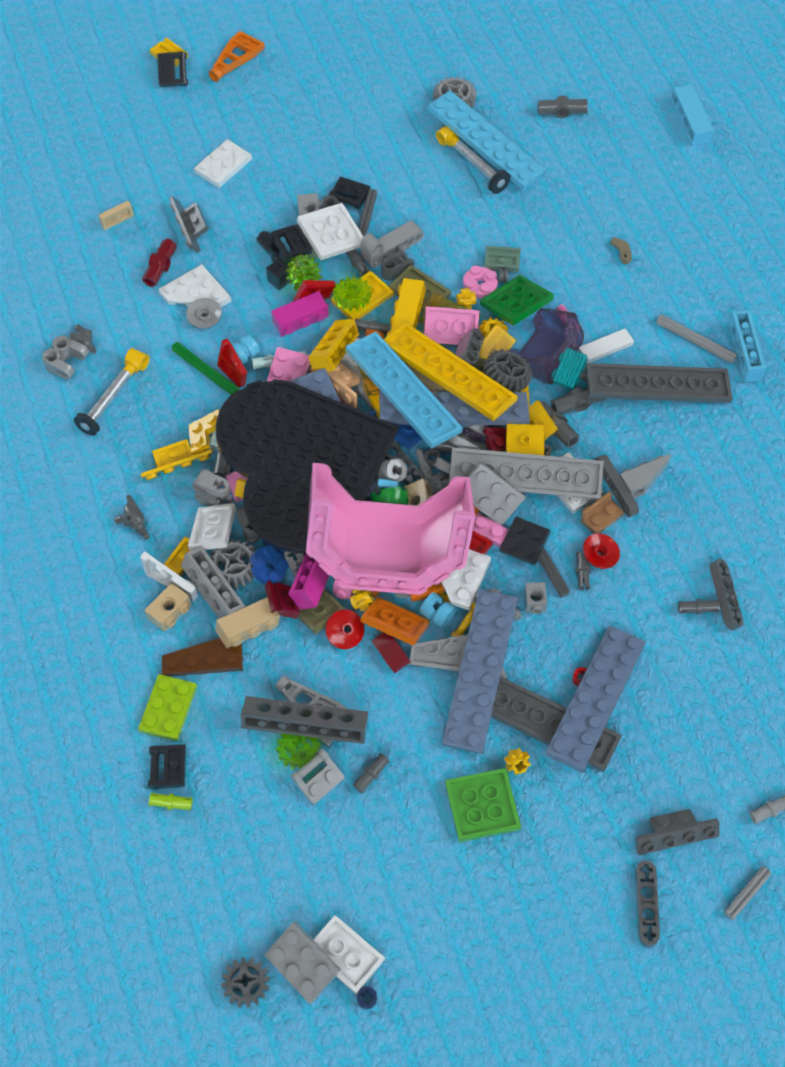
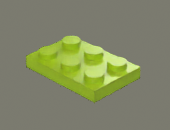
(167, 707)

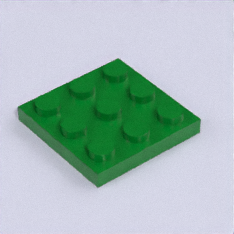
(516, 300)

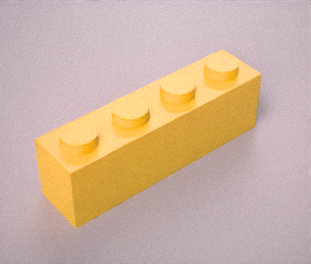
(409, 304)

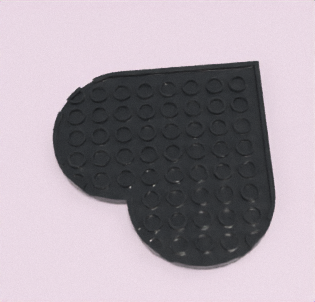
(276, 435)

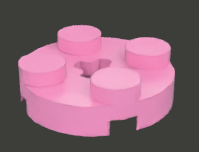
(483, 274)

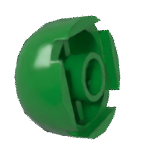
(391, 495)

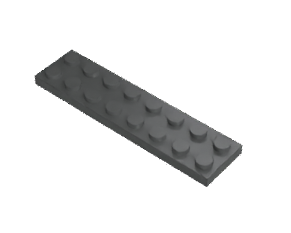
(658, 383)
(541, 718)

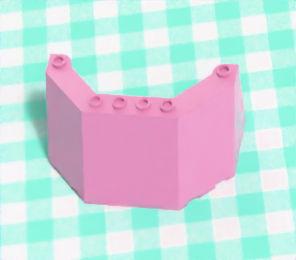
(388, 543)

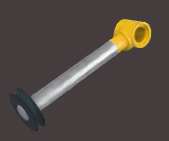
(498, 180)
(134, 361)

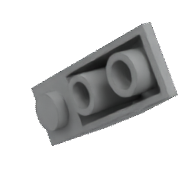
(644, 476)

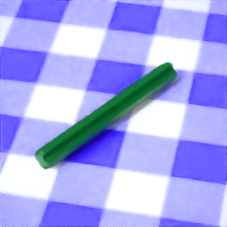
(204, 368)

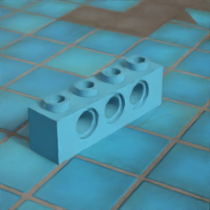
(747, 346)

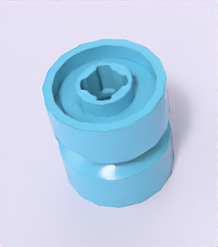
(246, 348)
(440, 611)

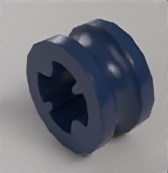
(362, 991)

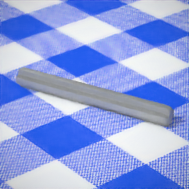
(696, 338)

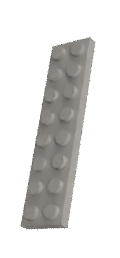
(534, 472)

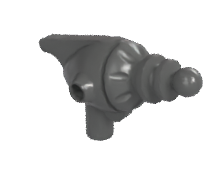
(84, 337)
(133, 518)

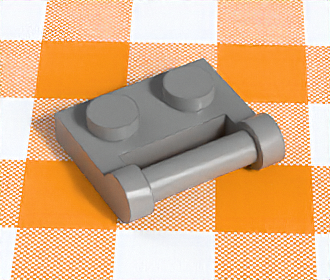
(322, 781)

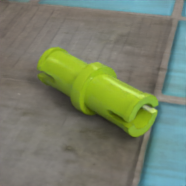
(170, 801)

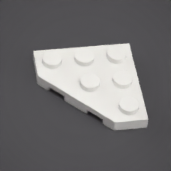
(193, 286)
(465, 583)

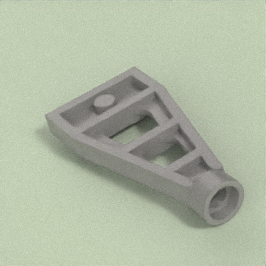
(317, 698)

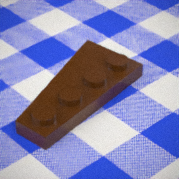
(203, 659)

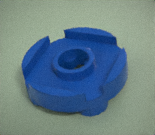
(276, 561)

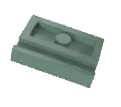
(502, 257)

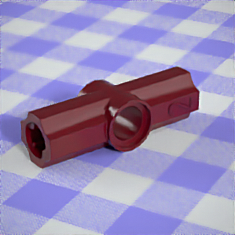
(159, 262)

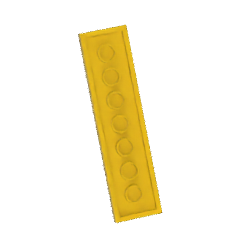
(450, 371)

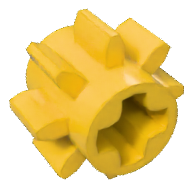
(466, 298)
(361, 599)
(517, 761)

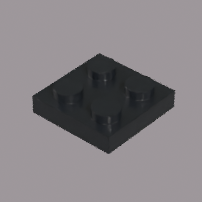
(525, 540)

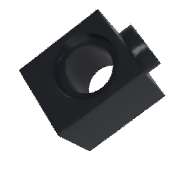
(277, 274)

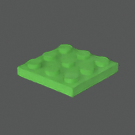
(482, 805)

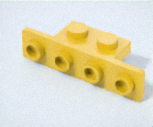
(172, 456)

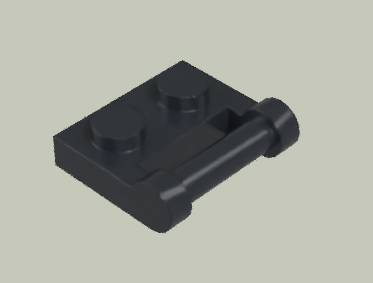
(166, 69)
(354, 192)
(295, 240)
(173, 766)

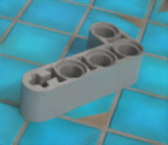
(401, 238)

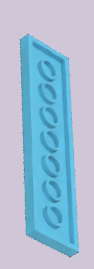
(486, 139)
(404, 390)

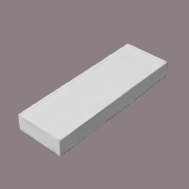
(607, 345)

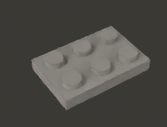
(494, 494)
(302, 962)

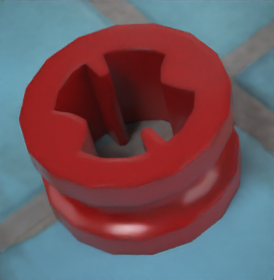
(581, 670)

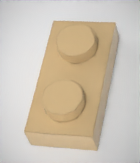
(116, 215)

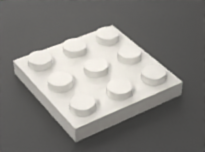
(330, 231)

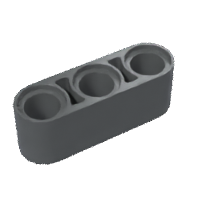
(470, 346)

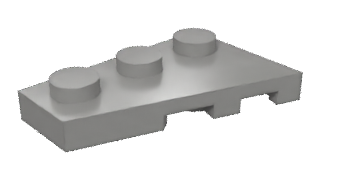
(439, 654)

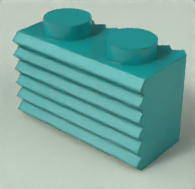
(570, 369)

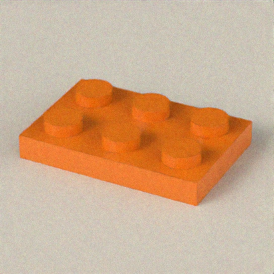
(395, 621)

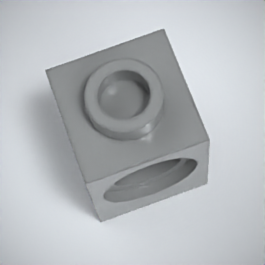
(535, 590)

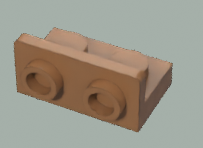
(601, 514)

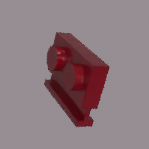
(495, 438)
(280, 600)

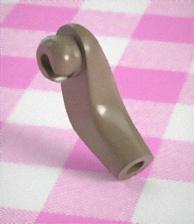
(624, 248)

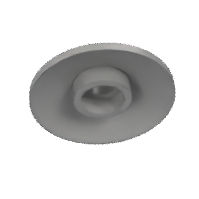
(204, 307)

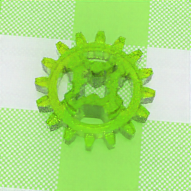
(302, 272)
(352, 293)
(292, 742)

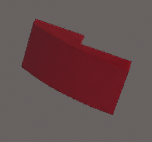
(391, 652)

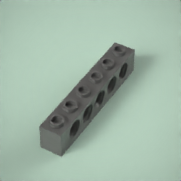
(304, 719)

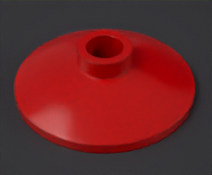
(605, 546)
(336, 633)

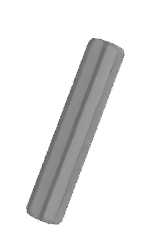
(747, 893)

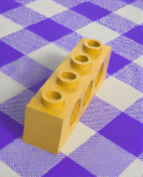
(333, 345)

